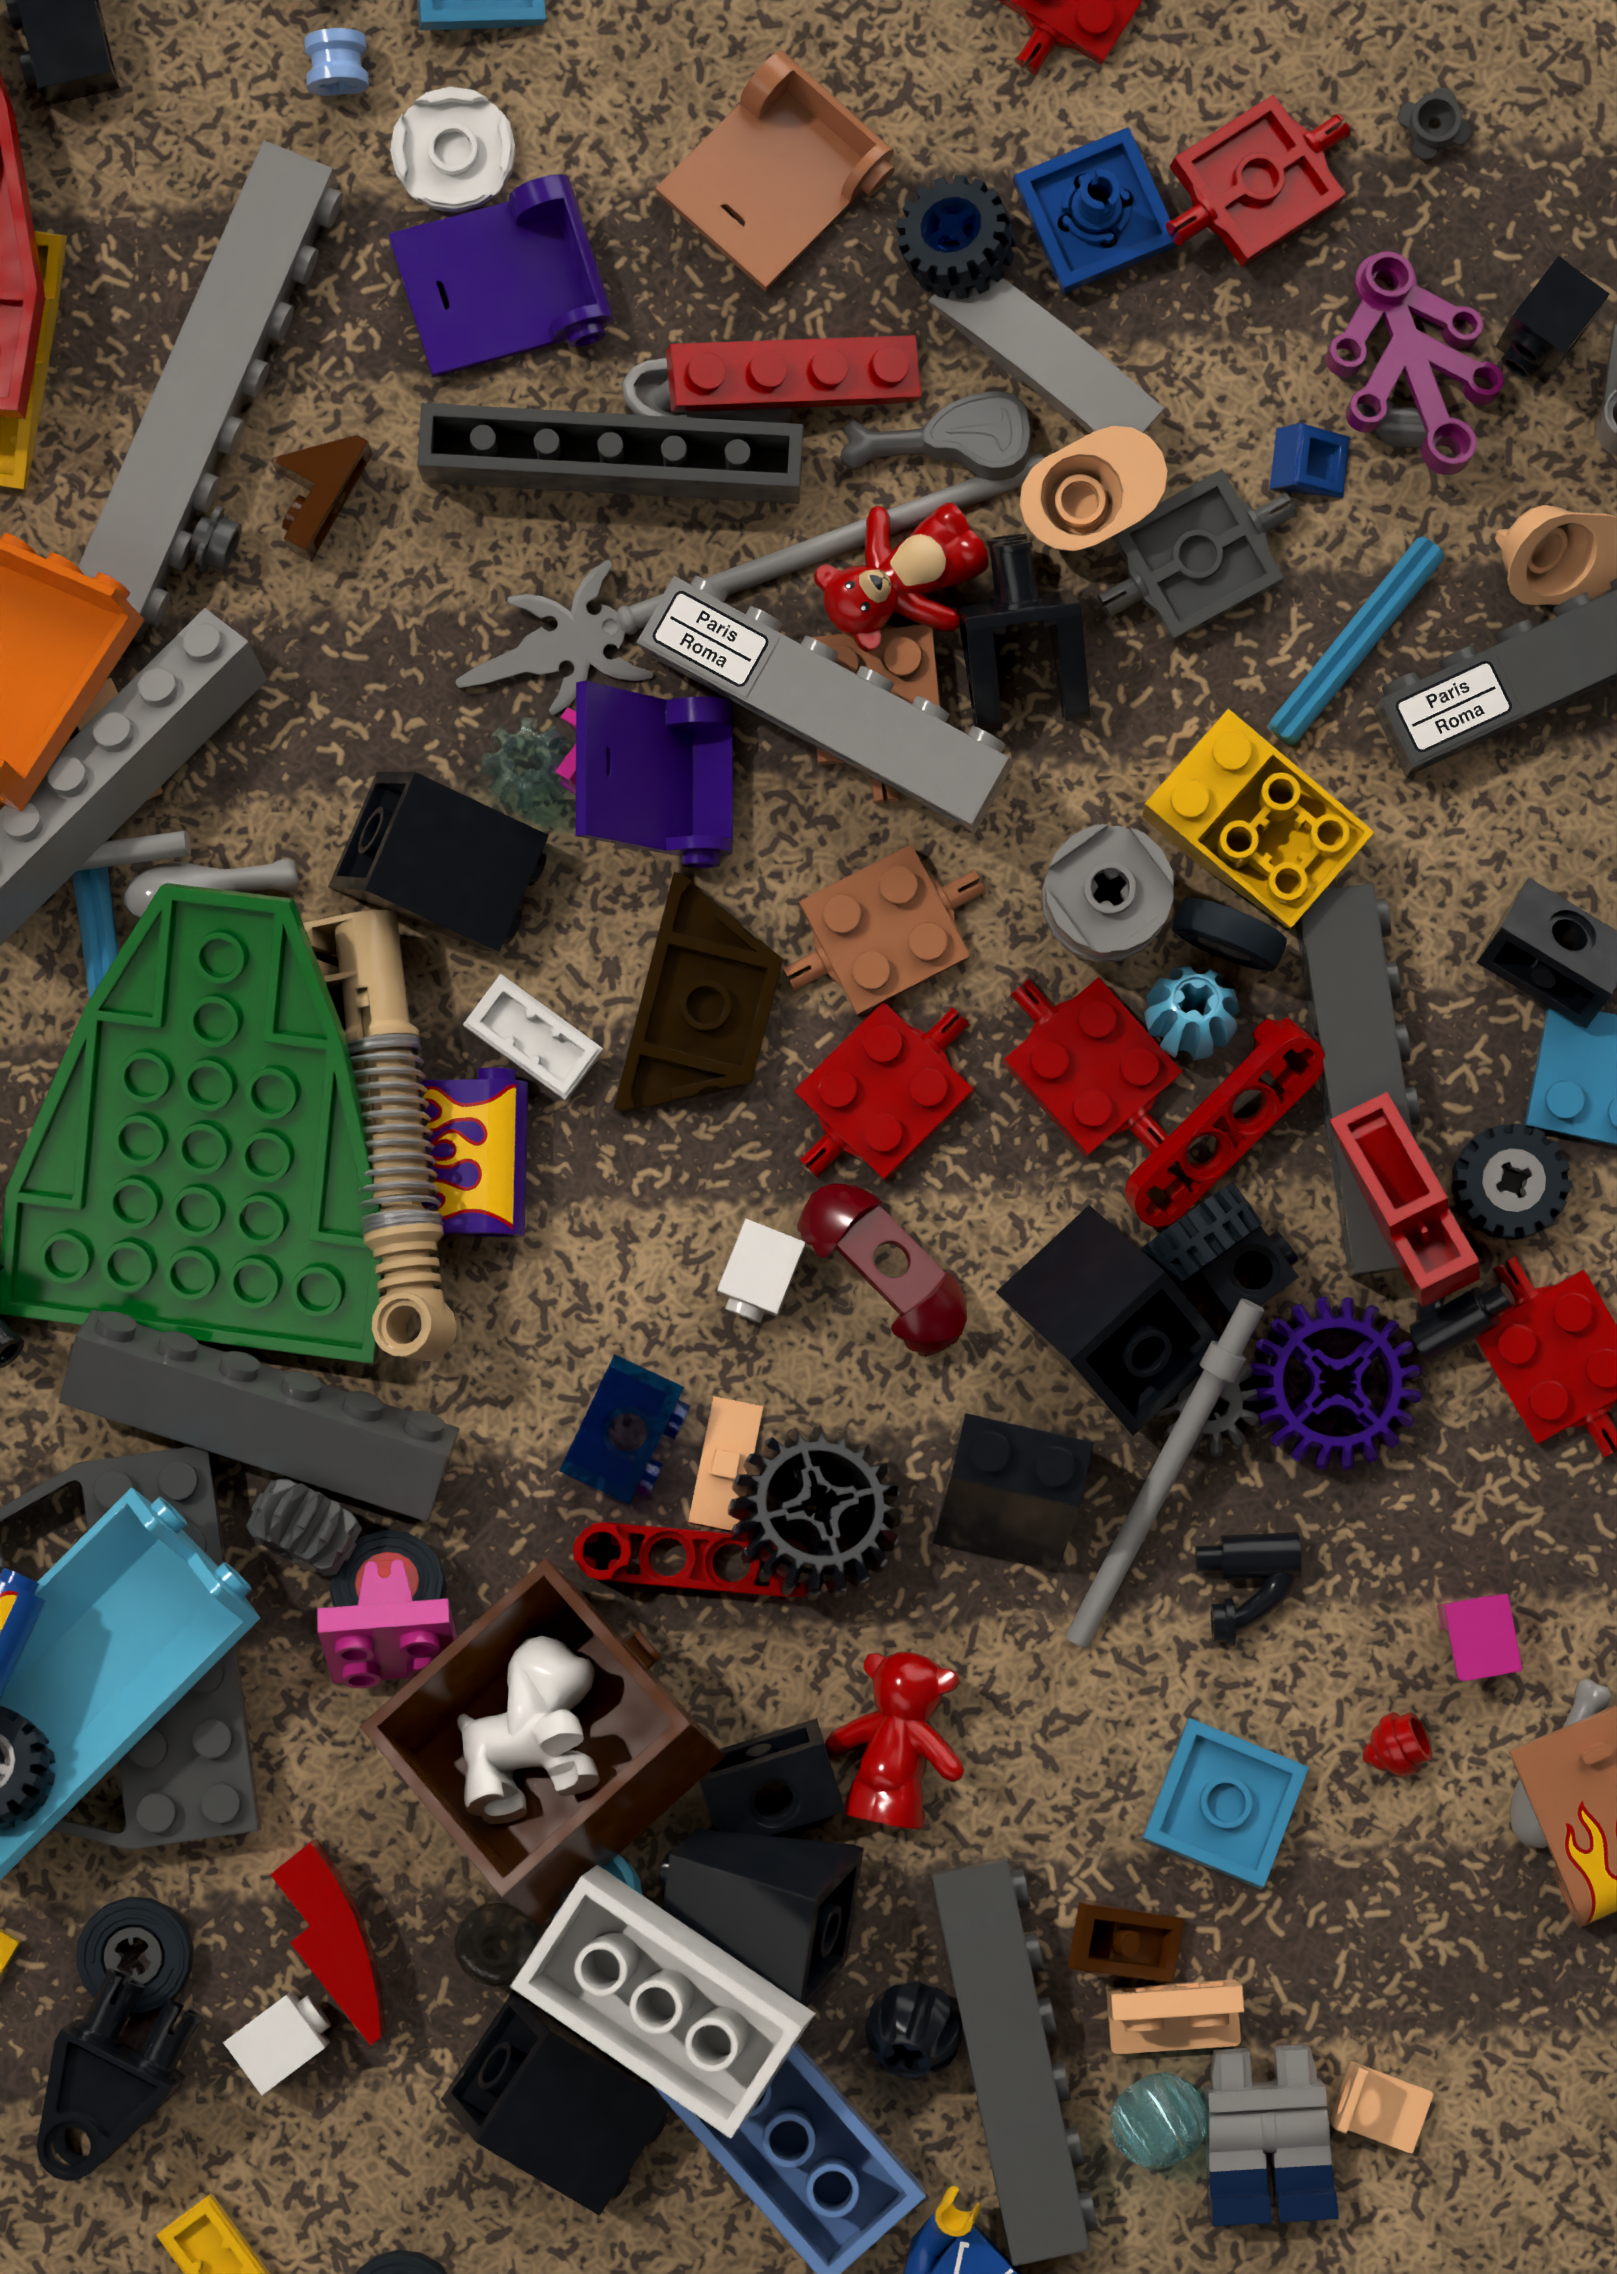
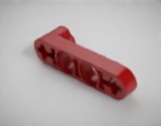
(1215, 1118)
(698, 1568)

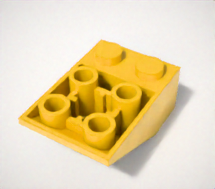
(1256, 820)

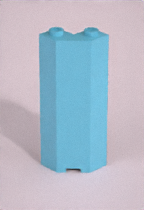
(119, 1641)

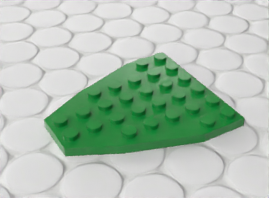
(202, 1144)

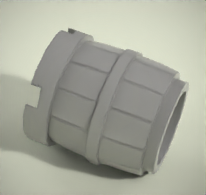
(1105, 930)

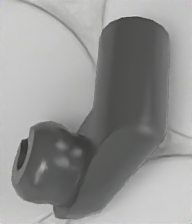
(1399, 427)

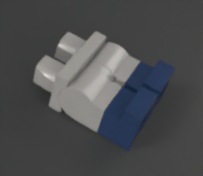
(1262, 2118)

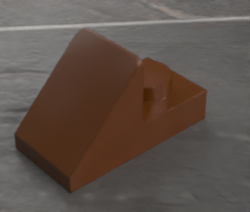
(330, 475)
(1125, 1941)

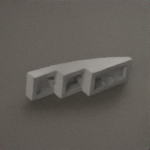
(1048, 357)

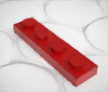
(793, 373)

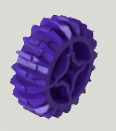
(1357, 1404)

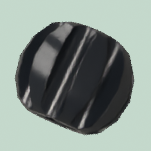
(913, 2030)

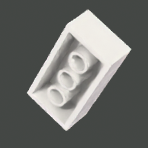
(662, 2000)

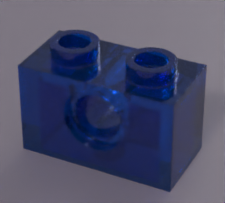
(622, 1392)

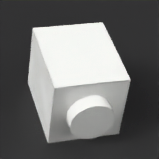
(760, 1271)
(279, 2040)

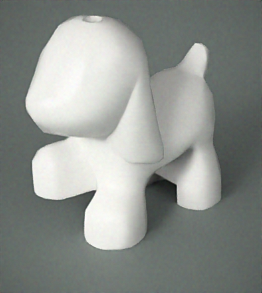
(534, 1732)

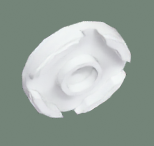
(454, 172)

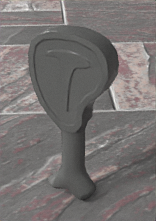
(981, 432)

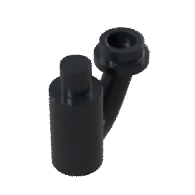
(1447, 1327)
(1244, 1557)

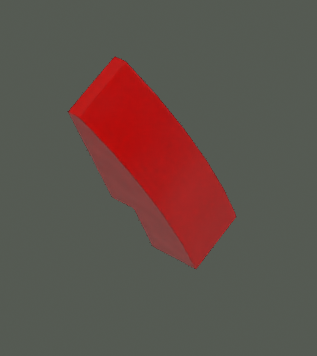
(1405, 1199)
(337, 1940)

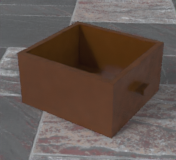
(631, 1728)

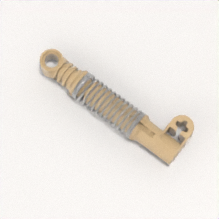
(383, 1061)

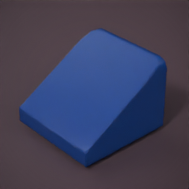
(1304, 461)

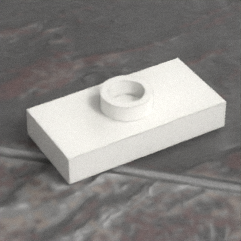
(533, 1037)

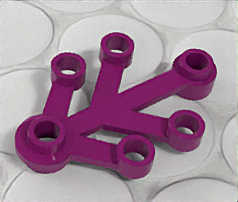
(1414, 355)

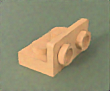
(1174, 2016)

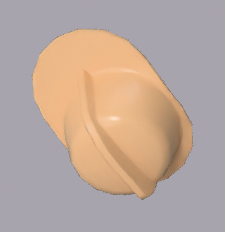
(1093, 488)
(1559, 555)

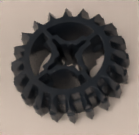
(806, 1464)

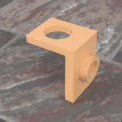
(1381, 2107)

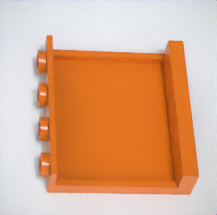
(55, 654)

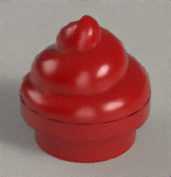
(1398, 1745)

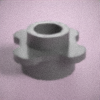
(1440, 106)
(215, 541)

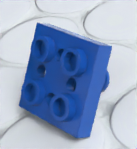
(1107, 173)

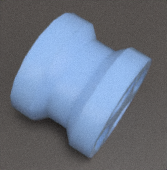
(336, 62)

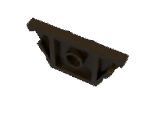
(699, 1005)

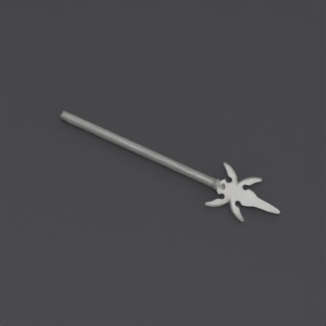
(583, 636)

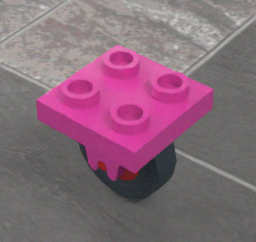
(385, 1611)

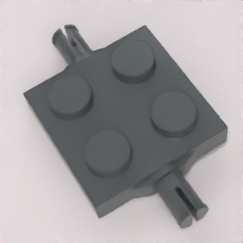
(1198, 556)

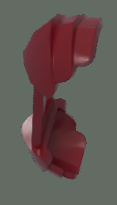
(925, 1297)

